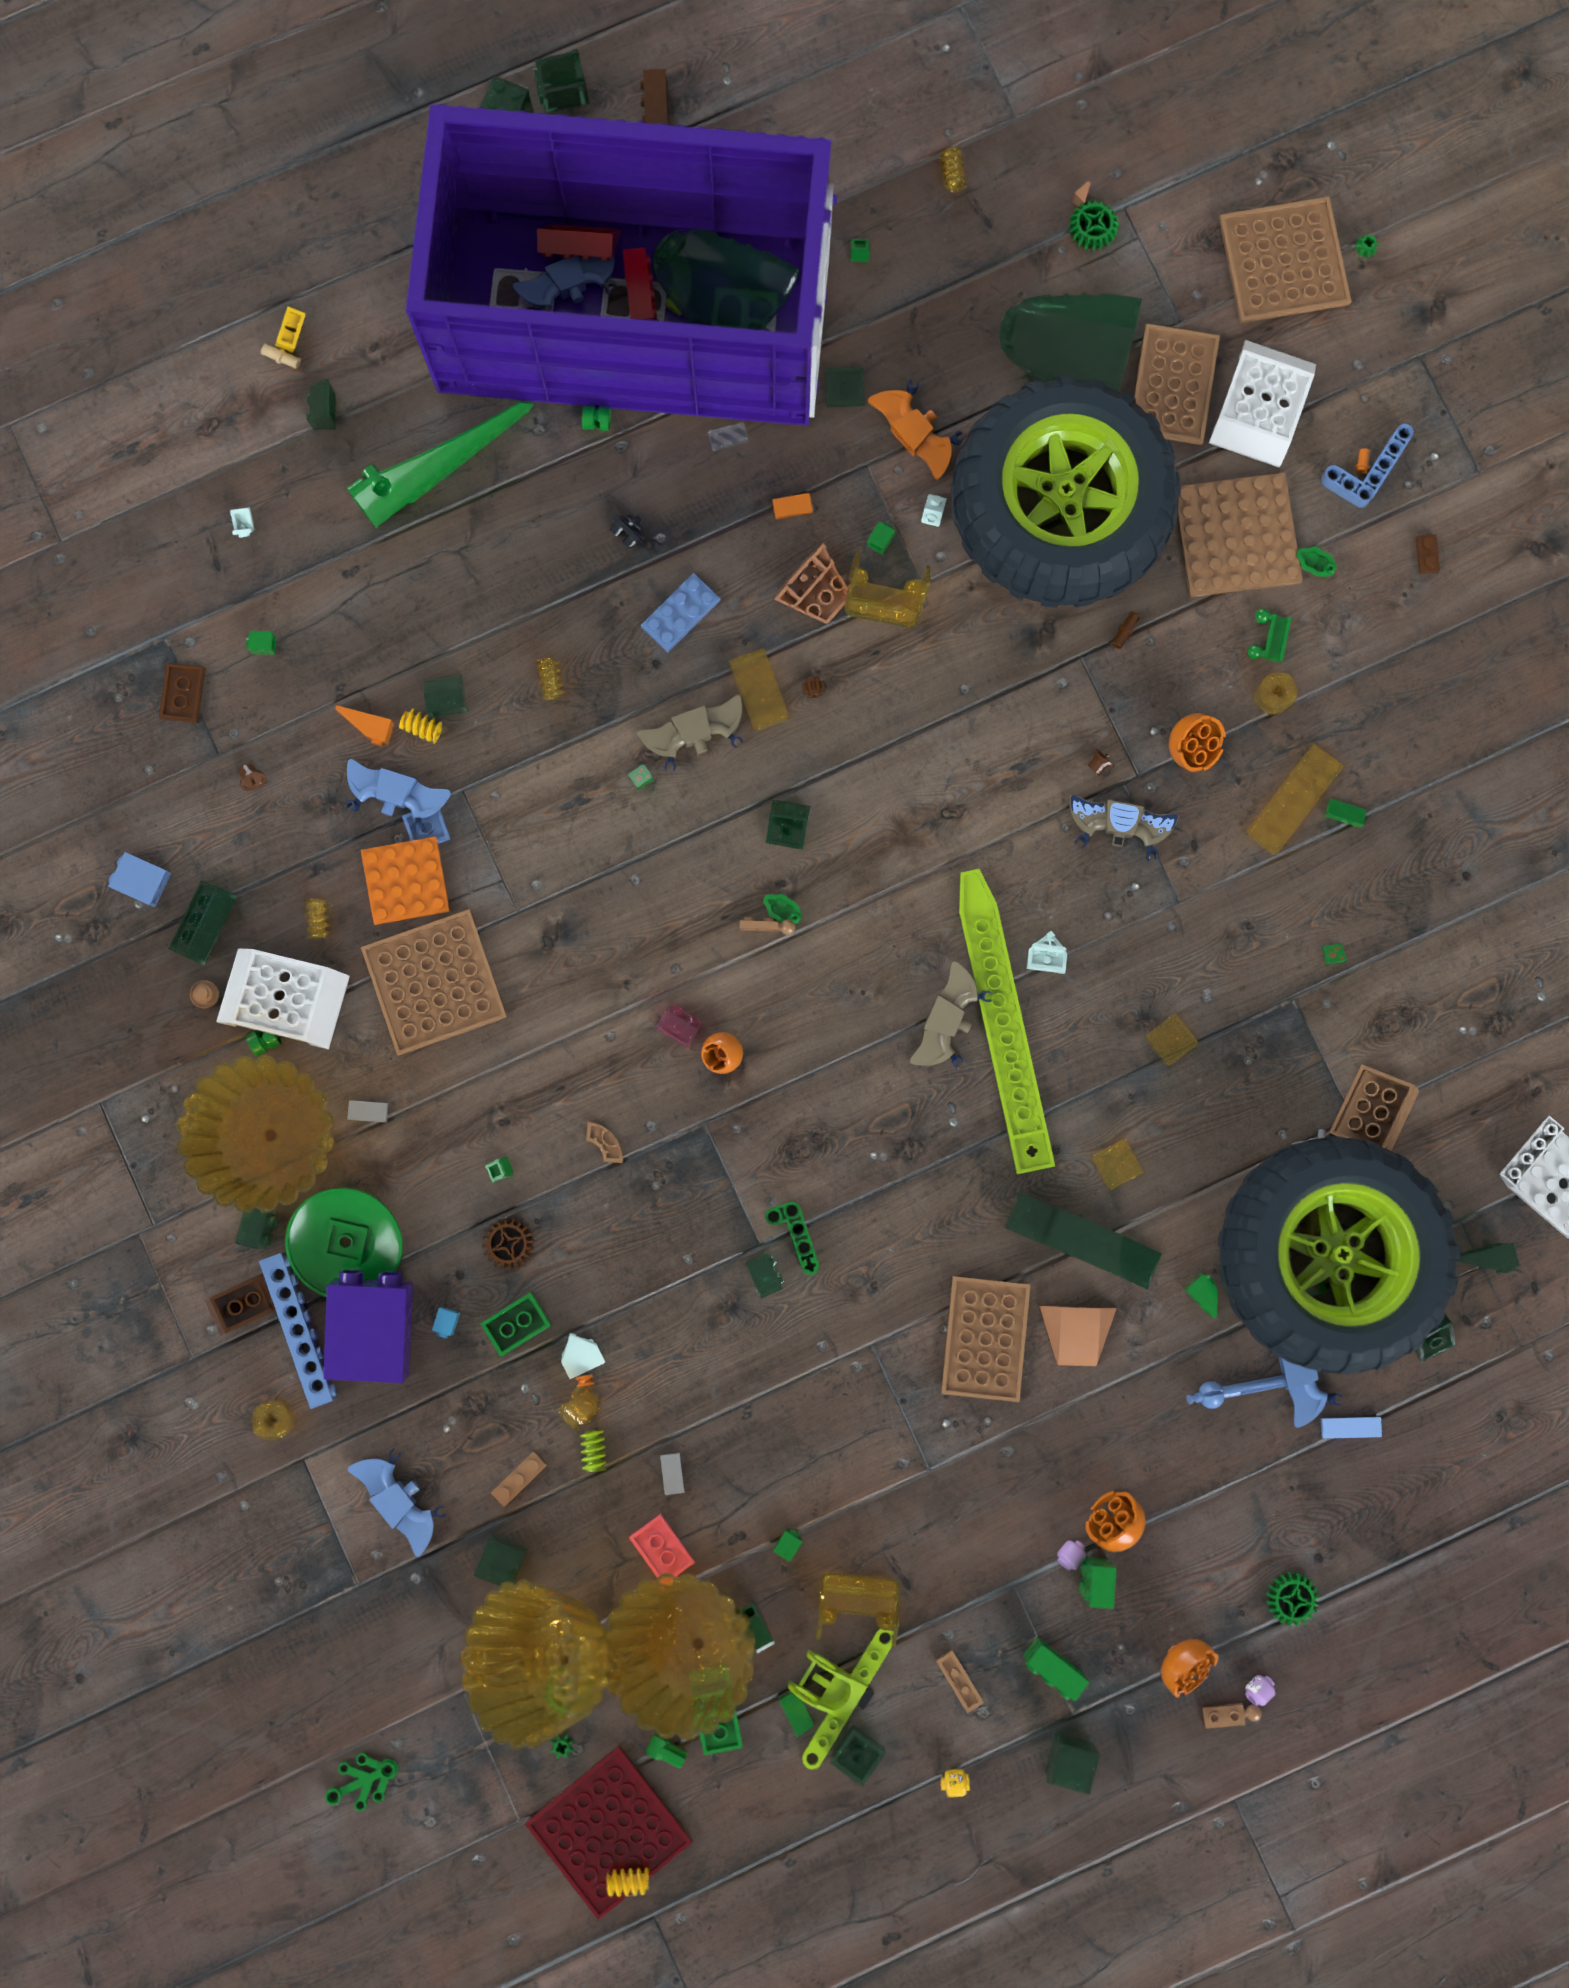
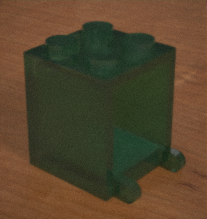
(566, 78)
(507, 96)
(1072, 1763)

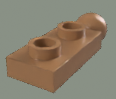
(749, 924)
(1229, 1715)

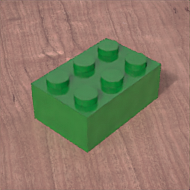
(516, 1324)
(1098, 1582)
(1055, 1670)

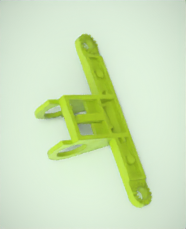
(840, 1694)

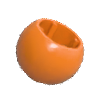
(722, 1052)

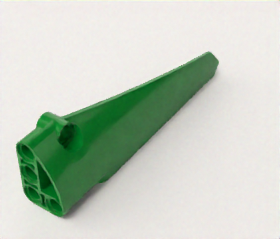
(391, 489)

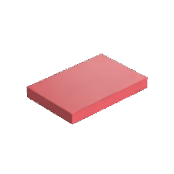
(661, 1547)

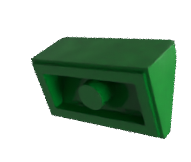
(1345, 813)
(796, 1713)

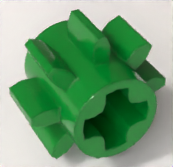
(1366, 246)
(559, 1750)

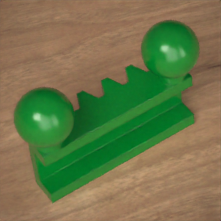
(1276, 637)

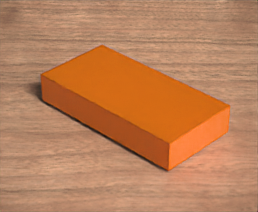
(792, 506)

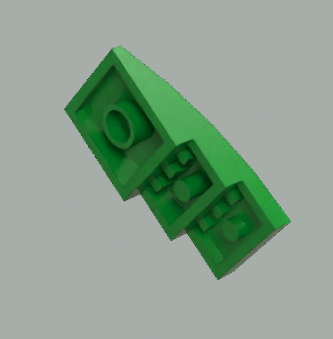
(724, 1738)

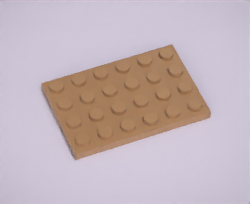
(1177, 380)
(985, 1339)

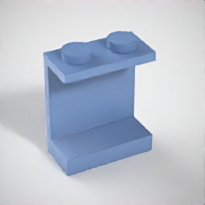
(139, 879)

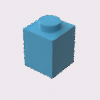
(445, 1322)

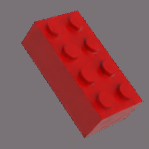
(639, 284)

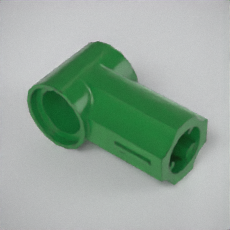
(661, 1748)

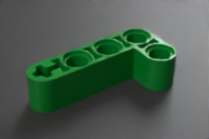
(797, 1239)

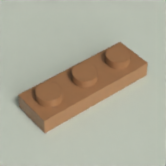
(519, 1478)
(959, 1681)

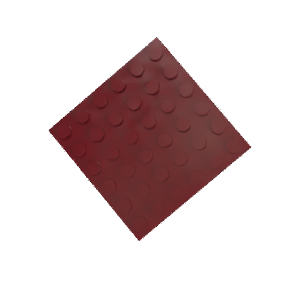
(607, 1824)

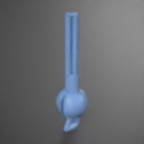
(1213, 1394)

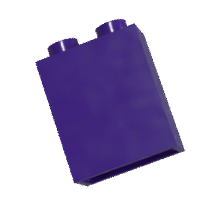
(368, 1328)

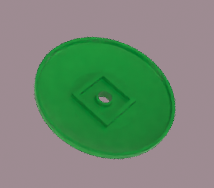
(327, 1216)

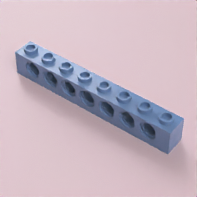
(294, 1340)

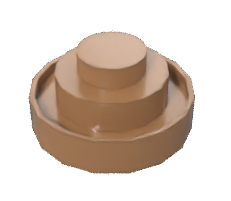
(204, 994)

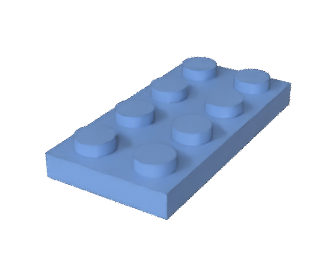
(680, 612)

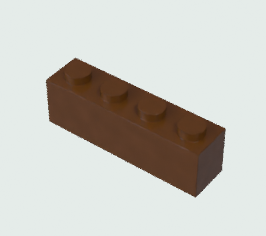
(654, 96)

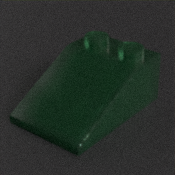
(1496, 1257)

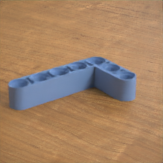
(1376, 472)

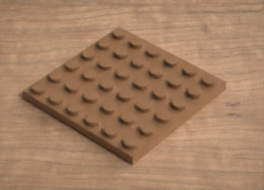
(1284, 259)
(1238, 535)
(433, 982)

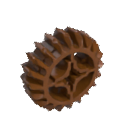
(505, 1235)

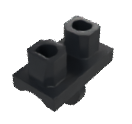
(622, 525)

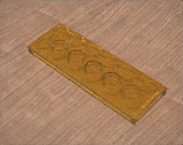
(1294, 799)

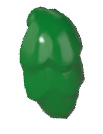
(1316, 561)
(782, 908)

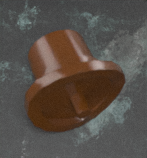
(1100, 762)
(251, 778)

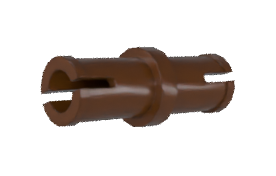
(1125, 630)

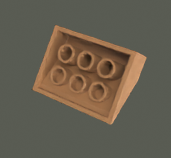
(1375, 1108)

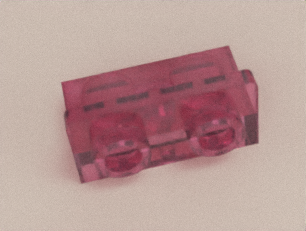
(679, 1025)

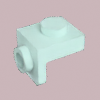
(933, 510)
(242, 521)

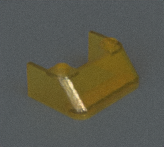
(882, 602)
(859, 1596)

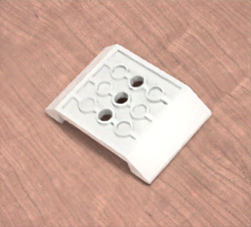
(1259, 426)
(309, 1003)
(1537, 1172)

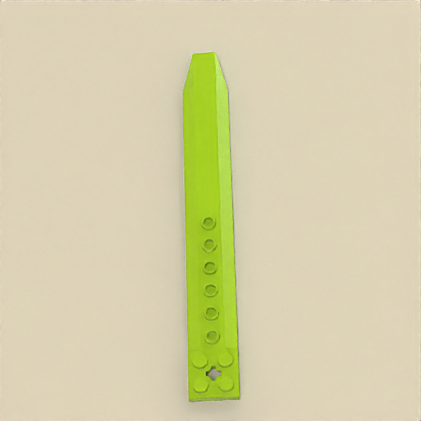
(1004, 1024)

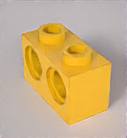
(290, 329)

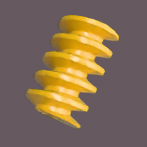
(421, 726)
(627, 1882)

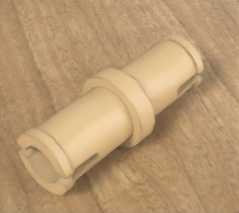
(280, 356)

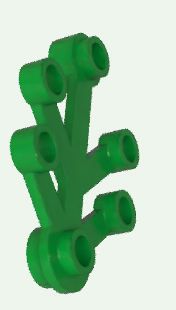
(365, 1779)

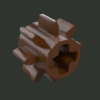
(813, 687)

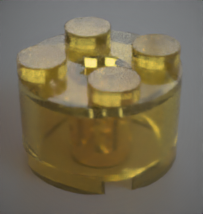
(1281, 684)
(580, 1408)
(278, 1410)

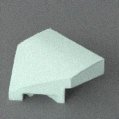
(1047, 955)
(580, 1356)

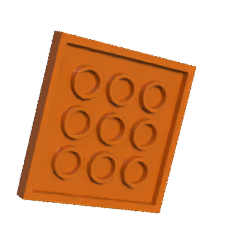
(405, 880)

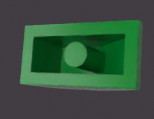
(1204, 1293)

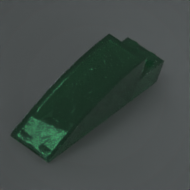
(1083, 1240)

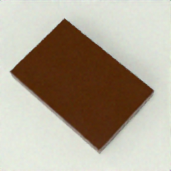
(182, 693)

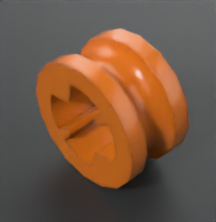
(584, 1381)

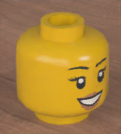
(955, 1783)

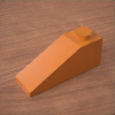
(373, 727)

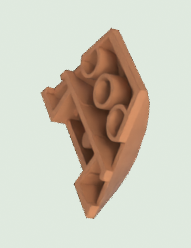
(815, 587)
(1077, 1333)

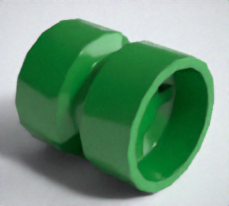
(596, 418)
(261, 1041)

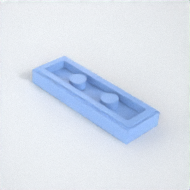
(1351, 1427)

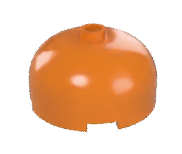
(1197, 742)
(1123, 1529)
(1184, 1661)

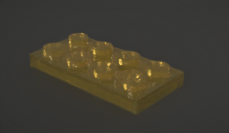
(759, 689)

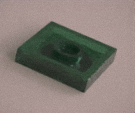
(845, 387)

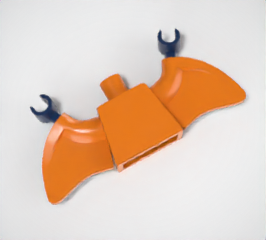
(915, 429)

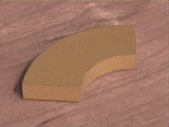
(605, 1141)

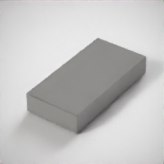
(367, 1111)
(672, 1473)

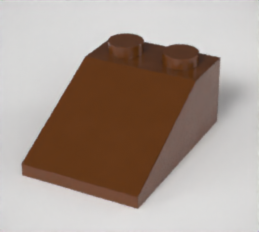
(240, 1304)

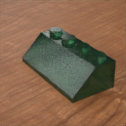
(202, 922)

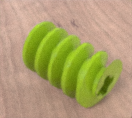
(593, 1451)

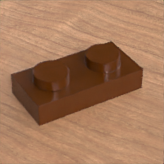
(1427, 554)

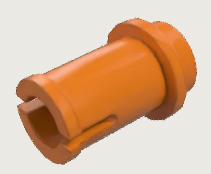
(1363, 461)

